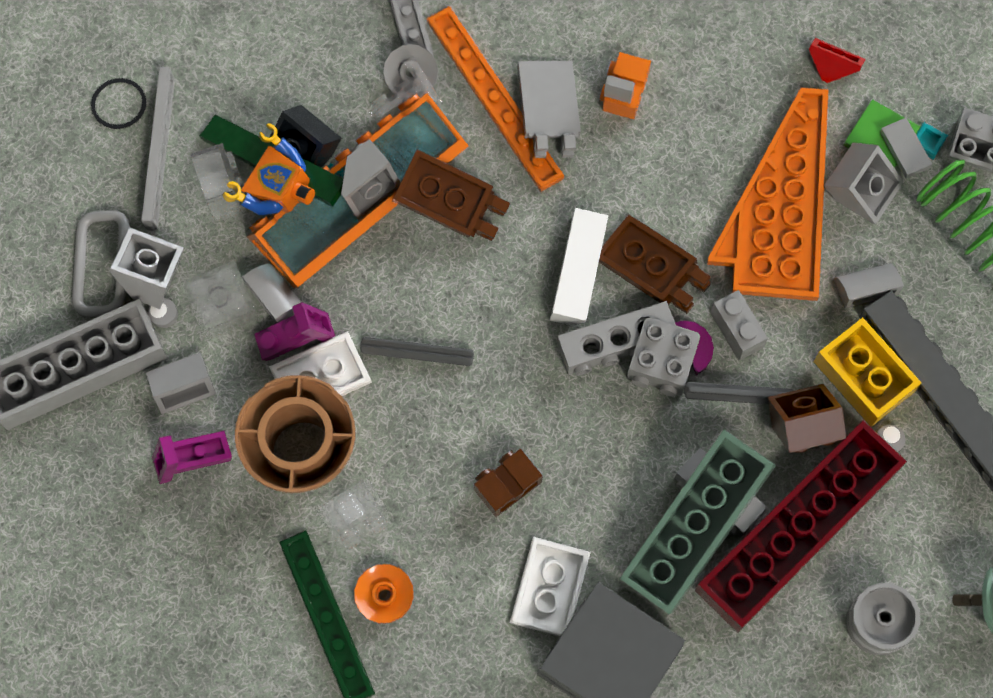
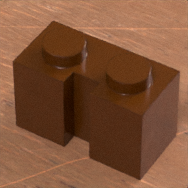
(508, 482)

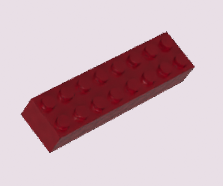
(800, 526)

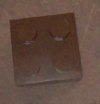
(807, 418)

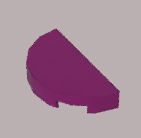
(704, 349)

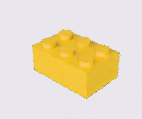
(867, 372)

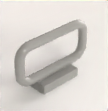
(80, 260)

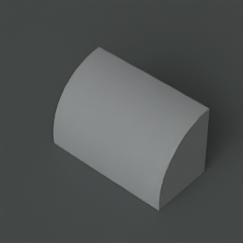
(868, 284)
(271, 292)
(180, 383)

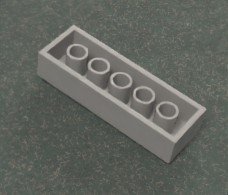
(77, 363)

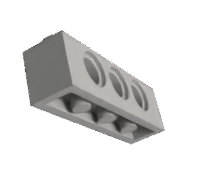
(600, 335)

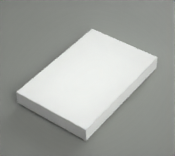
(330, 361)
(549, 586)

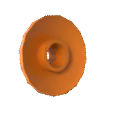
(382, 578)

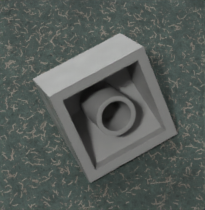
(367, 179)
(864, 181)
(146, 266)

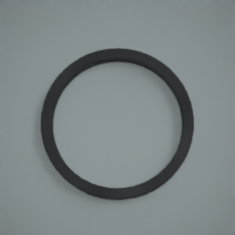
(118, 80)

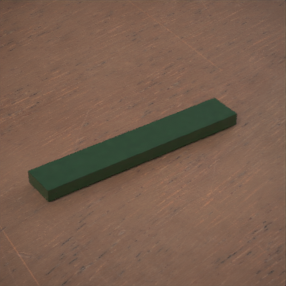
(250, 149)
(326, 617)

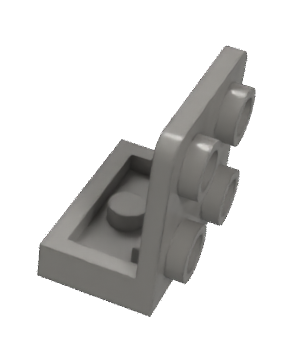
(663, 357)

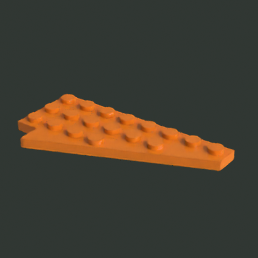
(778, 220)

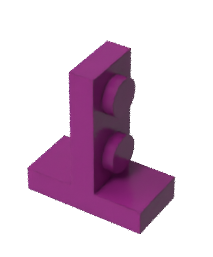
(301, 328)
(189, 454)

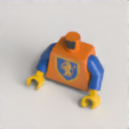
(276, 180)

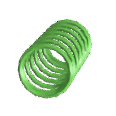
(962, 198)

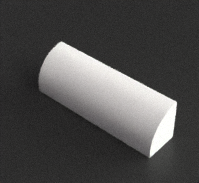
(579, 267)

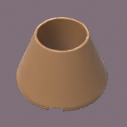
(290, 402)

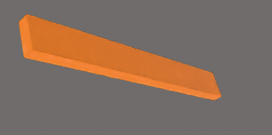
(492, 96)

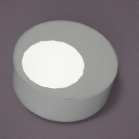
(165, 315)
(893, 436)

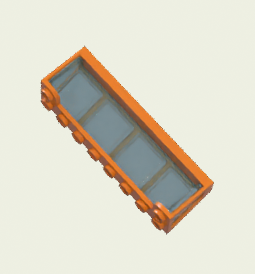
(316, 233)

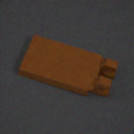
(449, 196)
(653, 264)

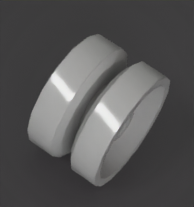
(890, 603)

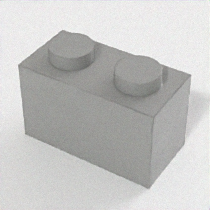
(739, 325)

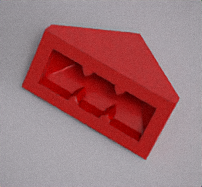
(833, 61)

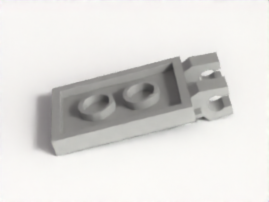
(549, 105)

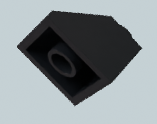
(307, 135)

